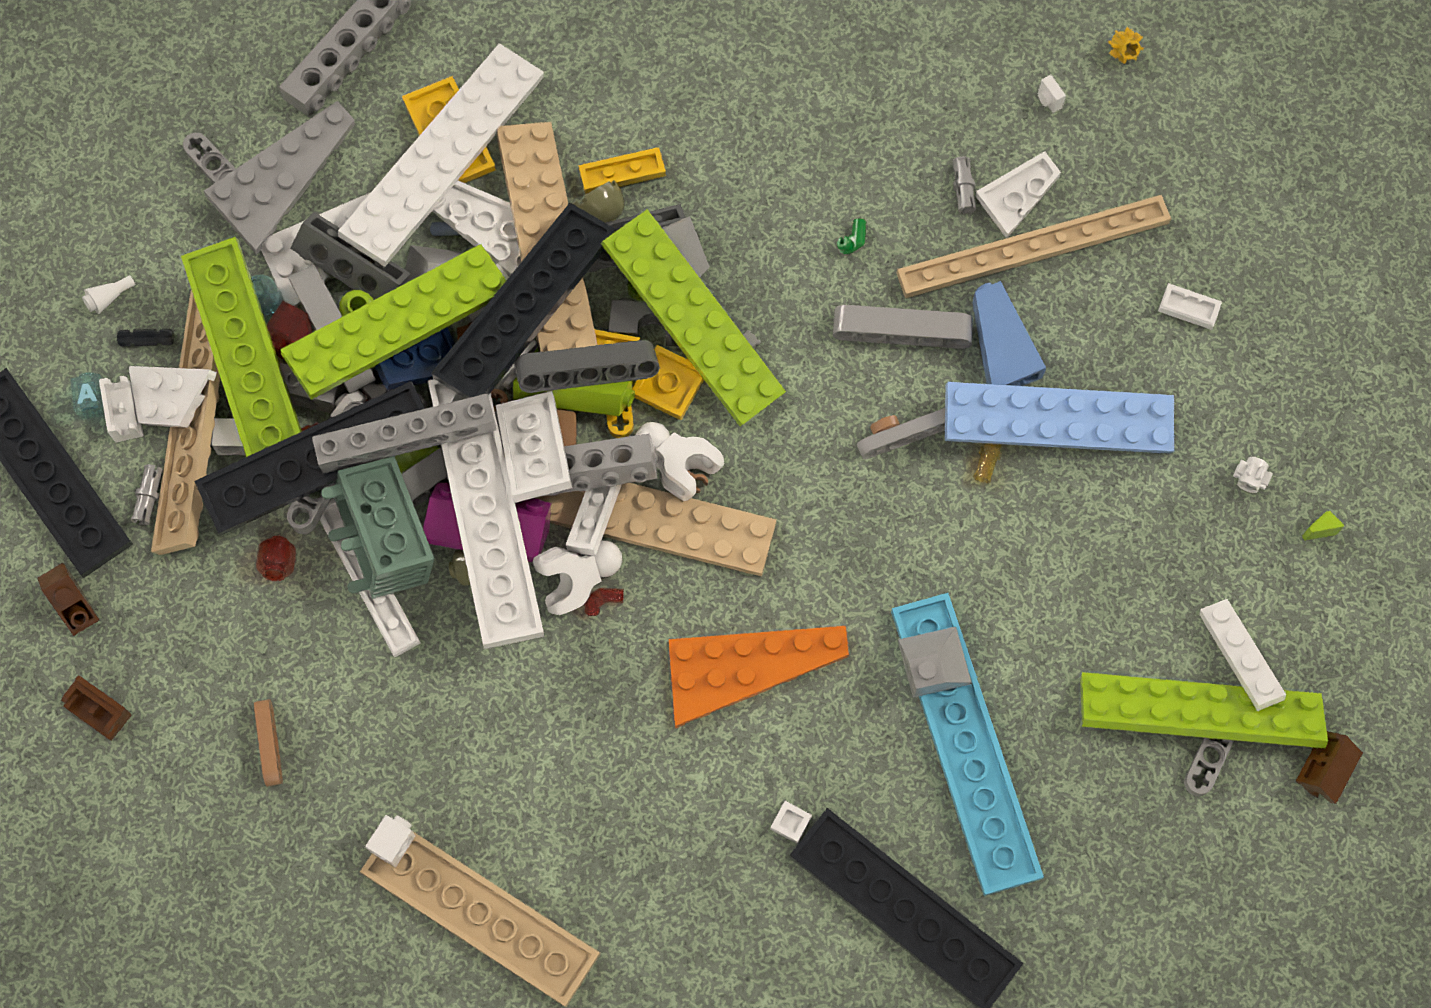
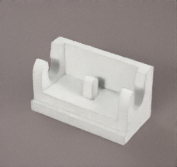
(120, 409)

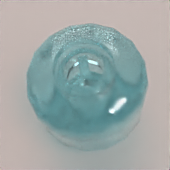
(267, 293)

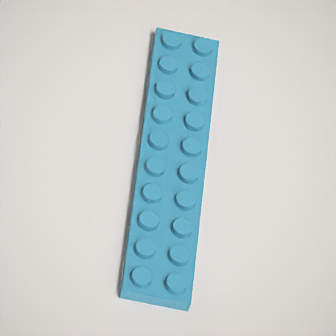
(973, 763)

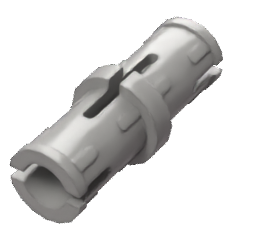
(964, 184)
(146, 494)

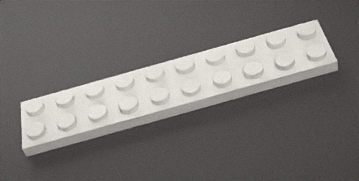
(440, 155)
(490, 534)

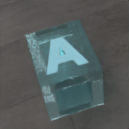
(87, 395)

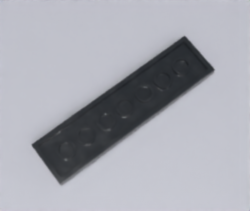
(523, 304)
(290, 466)
(55, 483)
(906, 910)

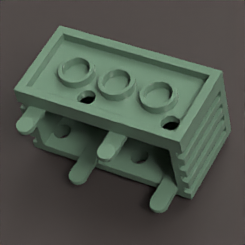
(382, 526)

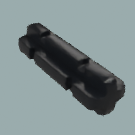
(145, 337)

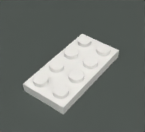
(533, 446)

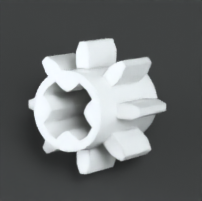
(1252, 474)

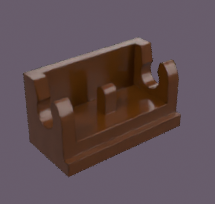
(95, 708)
(1330, 768)

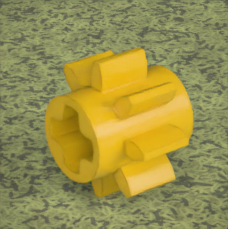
(1125, 45)

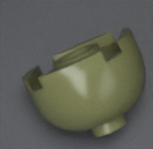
(604, 202)

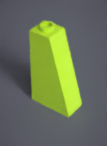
(599, 399)

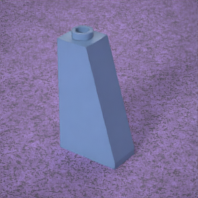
(1003, 340)

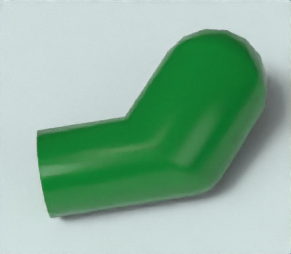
(855, 240)

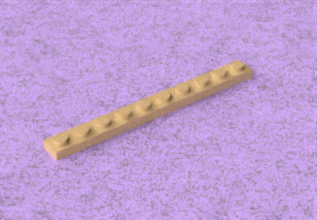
(1033, 246)

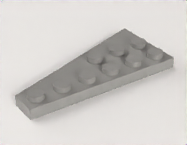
(274, 180)

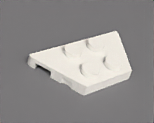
(168, 394)

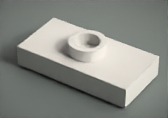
(1190, 306)

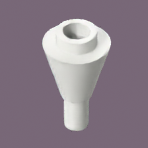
(101, 296)

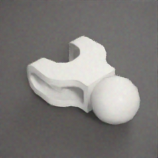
(678, 455)
(577, 574)

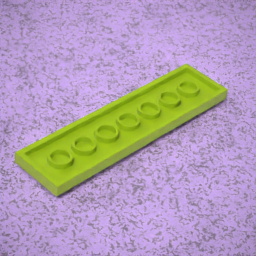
(693, 317)
(394, 321)
(241, 345)
(1200, 710)

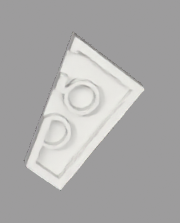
(1017, 192)

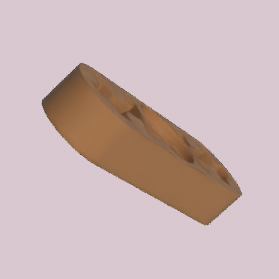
(268, 742)

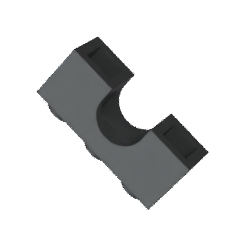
(630, 317)

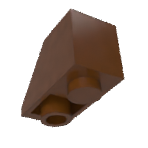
(67, 599)

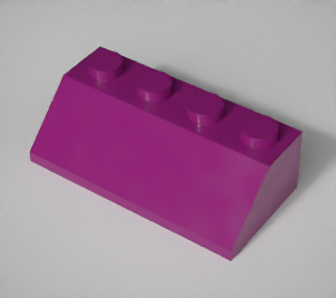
(443, 530)

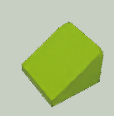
(1324, 526)

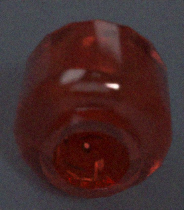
(276, 558)

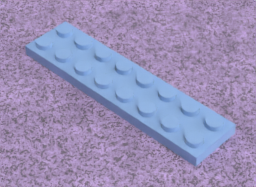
(1059, 417)

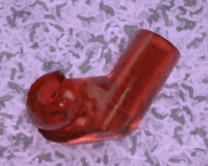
(600, 597)

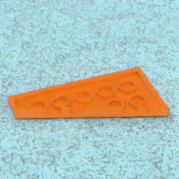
(734, 667)

